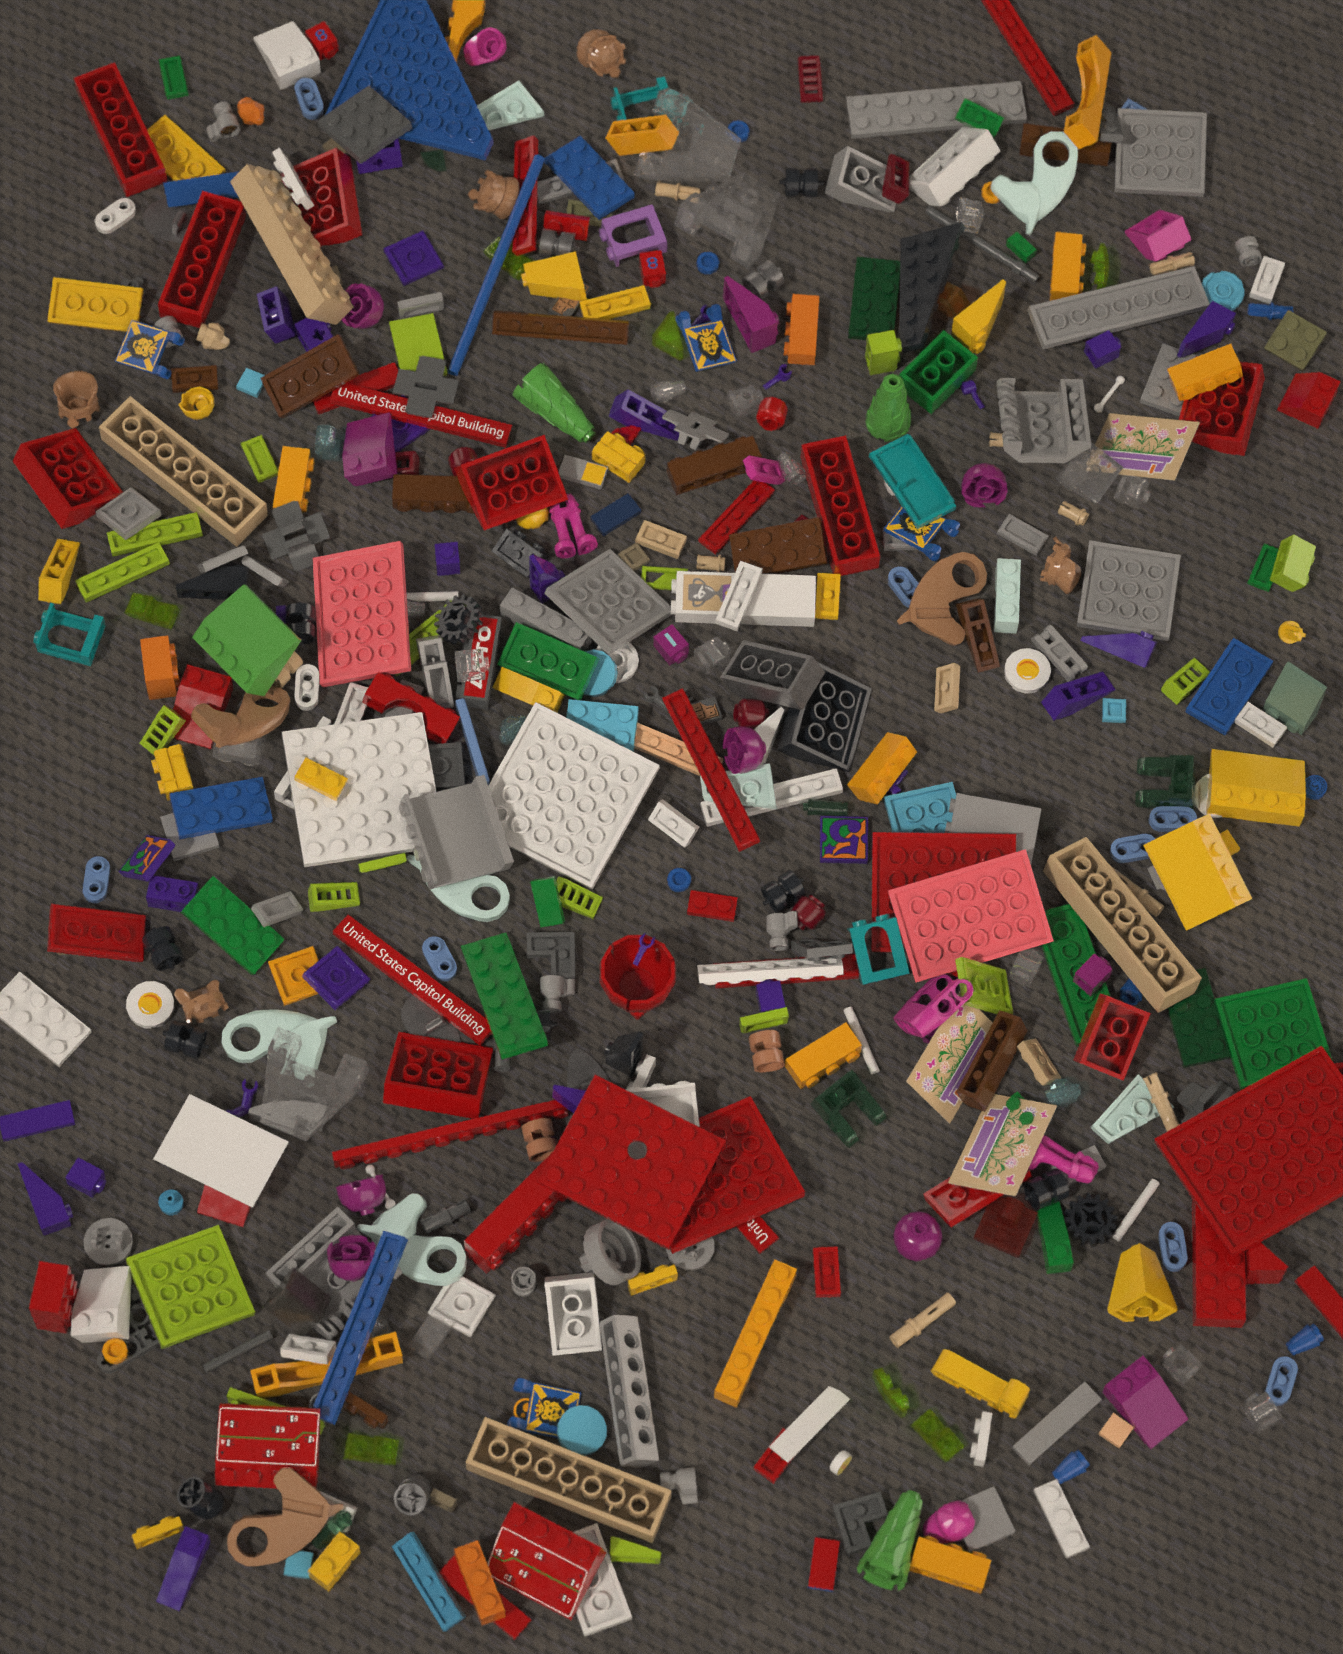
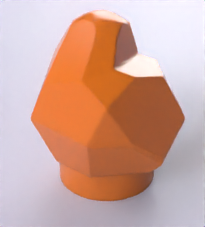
(250, 111)

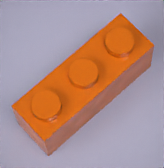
(802, 329)
(479, 1583)

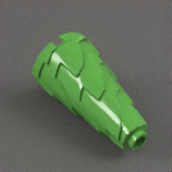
(549, 399)
(889, 411)
(890, 1553)

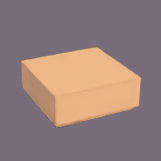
(1116, 1430)

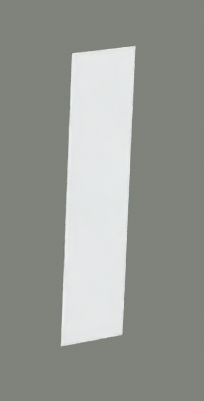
(809, 1423)

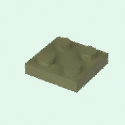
(1295, 340)

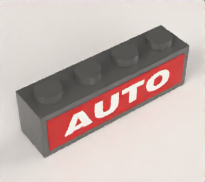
(478, 692)

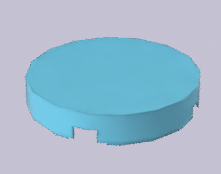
(1224, 289)
(603, 676)
(582, 1430)

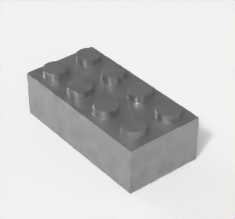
(772, 674)

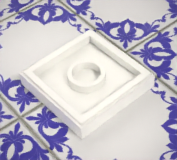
(465, 1302)

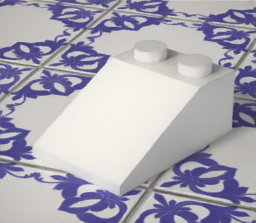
(288, 54)
(102, 1305)
(573, 1313)

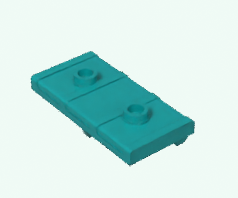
(913, 481)

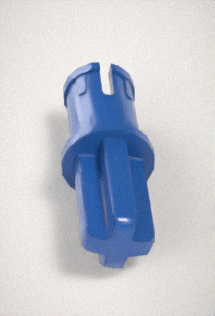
(1271, 311)

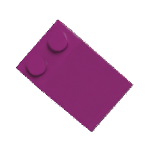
(751, 315)
(369, 450)
(1145, 1402)

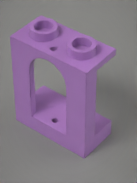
(620, 251)

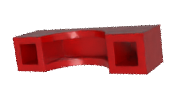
(387, 694)

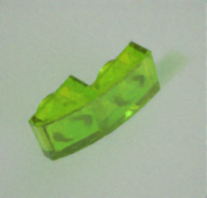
(512, 264)
(1101, 266)
(151, 611)
(893, 1398)
(936, 1435)
(371, 1449)

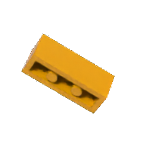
(642, 135)
(1067, 265)
(1205, 372)
(293, 477)
(882, 768)
(823, 1056)
(950, 1564)

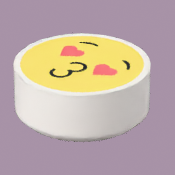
(840, 1462)

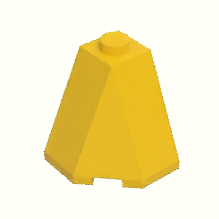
(1140, 1287)

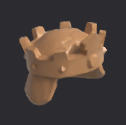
(601, 52)
(496, 194)
(76, 396)
(1060, 568)
(202, 1002)

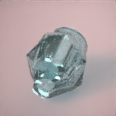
(509, 729)
(1062, 1093)

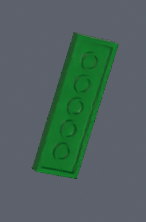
(1064, 957)
(504, 996)

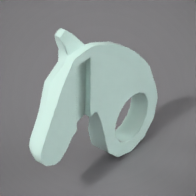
(1049, 184)
(459, 895)
(311, 1030)
(414, 1262)

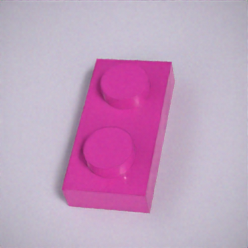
(763, 470)

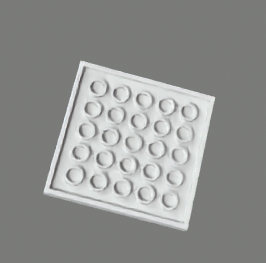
(381, 764)
(568, 794)

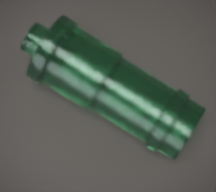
(823, 807)
(328, 1532)

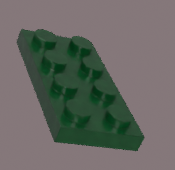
(874, 297)
(1198, 1026)

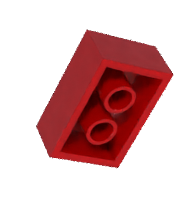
(1111, 1036)
(53, 1297)

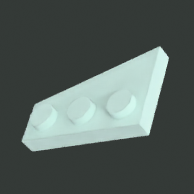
(509, 107)
(752, 788)
(1127, 1112)

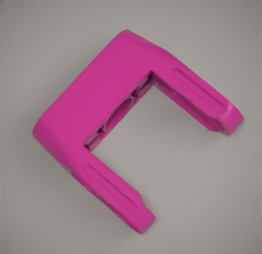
(923, 1019)

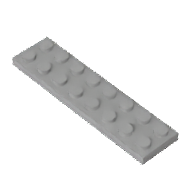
(930, 109)
(1118, 307)

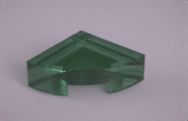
(434, 159)

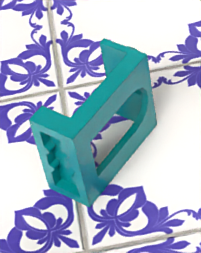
(620, 101)
(55, 617)
(857, 935)

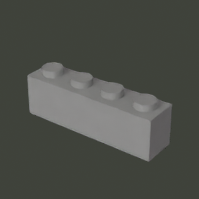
(533, 614)

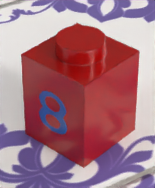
(322, 41)
(652, 268)

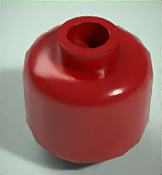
(771, 413)

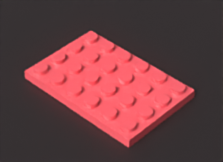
(361, 614)
(970, 915)

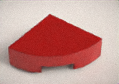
(628, 433)

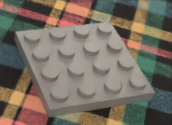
(1161, 152)
(1128, 590)
(609, 601)

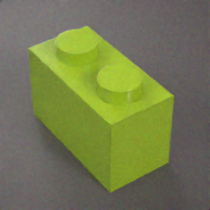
(882, 352)
(1293, 563)

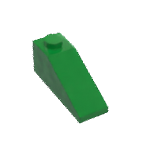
(1054, 1239)

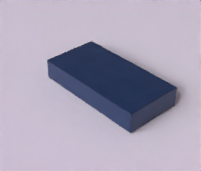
(615, 514)

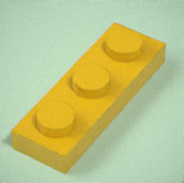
(616, 304)

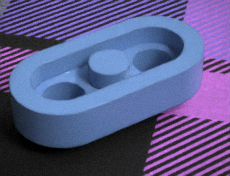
(310, 99)
(904, 589)
(1171, 816)
(1132, 846)
(96, 878)
(439, 957)
(1172, 1247)
(1281, 1382)

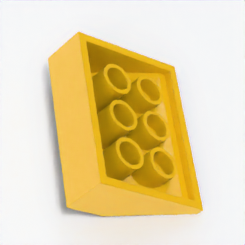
(1256, 787)
(1197, 872)

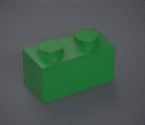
(1021, 247)

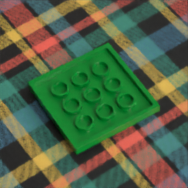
(1270, 1028)

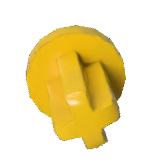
(1290, 632)

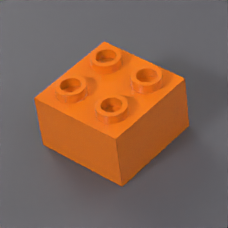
(160, 667)

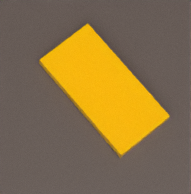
(180, 153)
(94, 304)

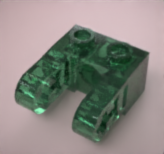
(1182, 773)
(837, 1097)

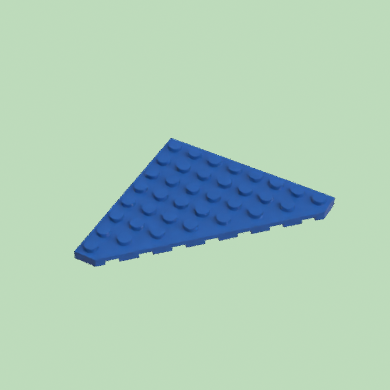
(416, 73)

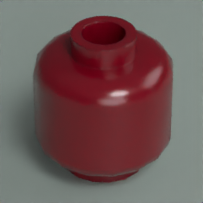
(461, 456)
(750, 713)
(809, 912)

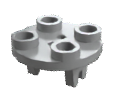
(96, 1242)
(693, 1258)

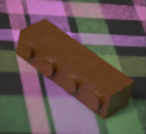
(1094, 154)
(711, 465)
(429, 493)
(992, 1060)

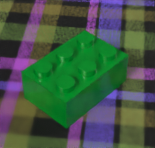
(938, 371)

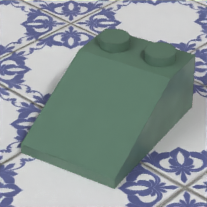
(1295, 699)

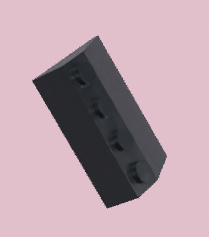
(828, 724)

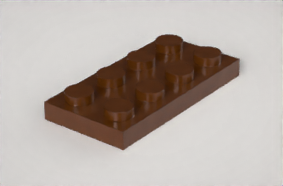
(310, 376)
(781, 546)

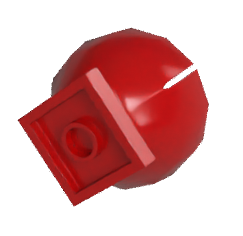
(641, 986)

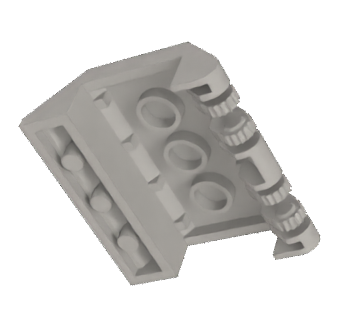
(1044, 424)
(311, 1260)

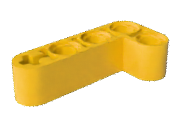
(981, 1383)

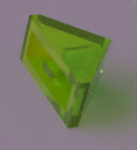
(668, 337)

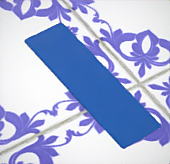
(189, 190)

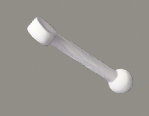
(1099, 407)
(370, 1169)

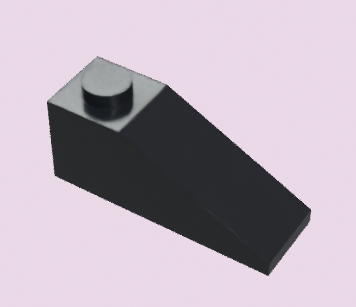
(216, 584)
(625, 1052)

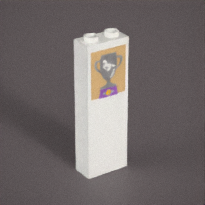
(775, 601)

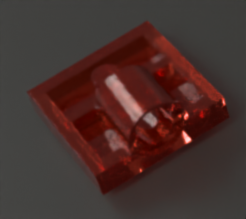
(1006, 1225)

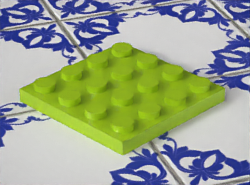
(190, 1286)

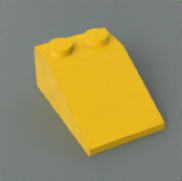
(976, 321)

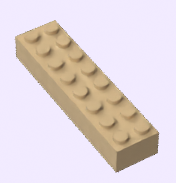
(292, 244)
(183, 471)
(1122, 924)
(568, 1480)

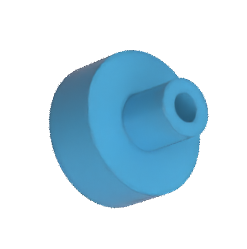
(171, 1202)

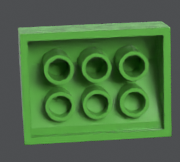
(247, 640)

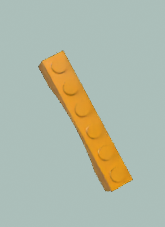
(466, 18)
(1093, 63)
(754, 1333)
(295, 1376)

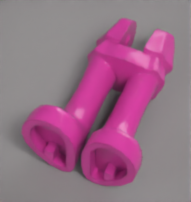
(565, 547)
(1076, 1166)

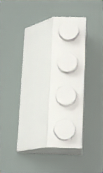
(953, 165)

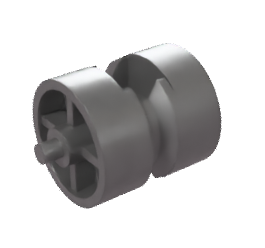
(552, 244)
(766, 278)
(412, 1494)

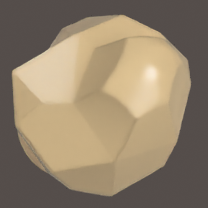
(212, 336)

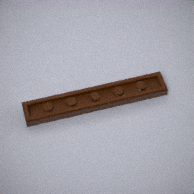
(560, 327)

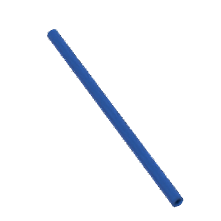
(495, 265)

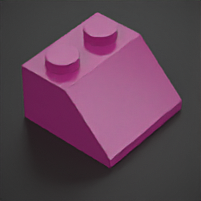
(1159, 235)

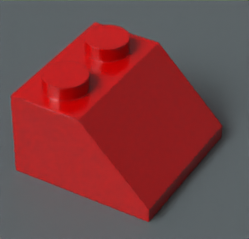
(1309, 397)

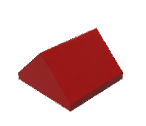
(1263, 1266)

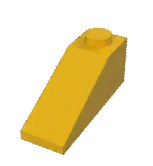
(58, 571)
(528, 690)

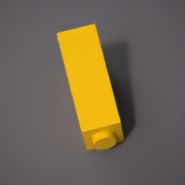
(555, 277)

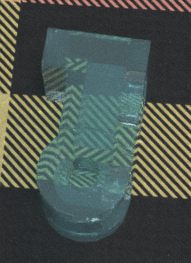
(326, 444)

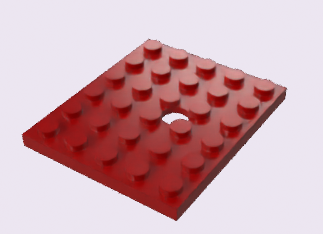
(913, 857)
(747, 1179)
(640, 1194)

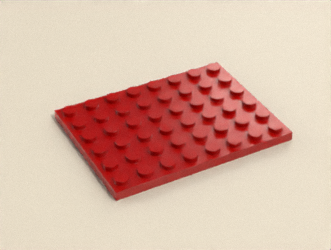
(1264, 1152)

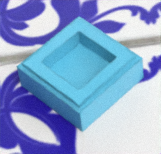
(250, 383)
(1114, 710)
(298, 1564)

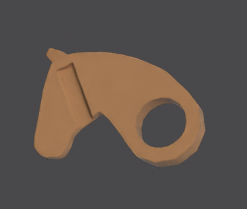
(935, 591)
(249, 722)
(287, 1533)

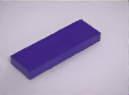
(36, 1120)

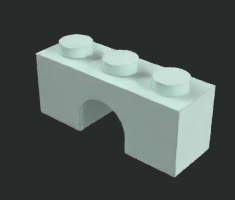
(1007, 595)

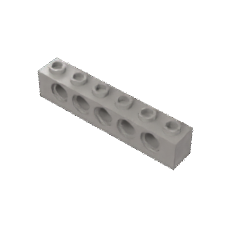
(628, 1391)

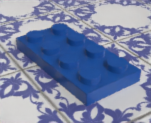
(589, 177)
(1229, 686)
(220, 808)

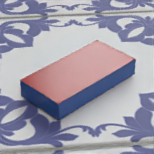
(823, 1564)

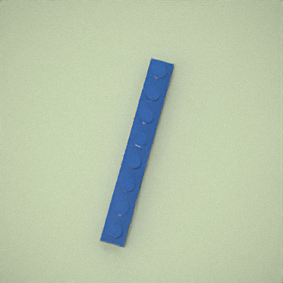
(359, 1326)

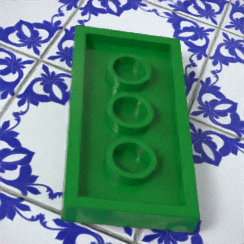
(548, 661)
(232, 925)

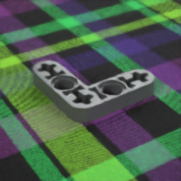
(138, 1337)

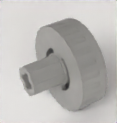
(616, 1258)

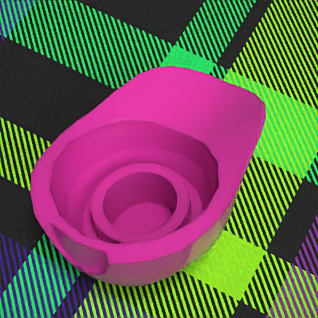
(485, 47)
(950, 1522)

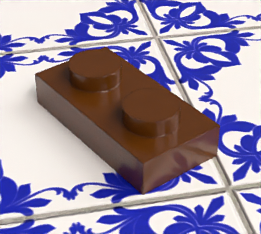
(191, 377)
(371, 1415)

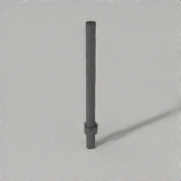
(1018, 266)

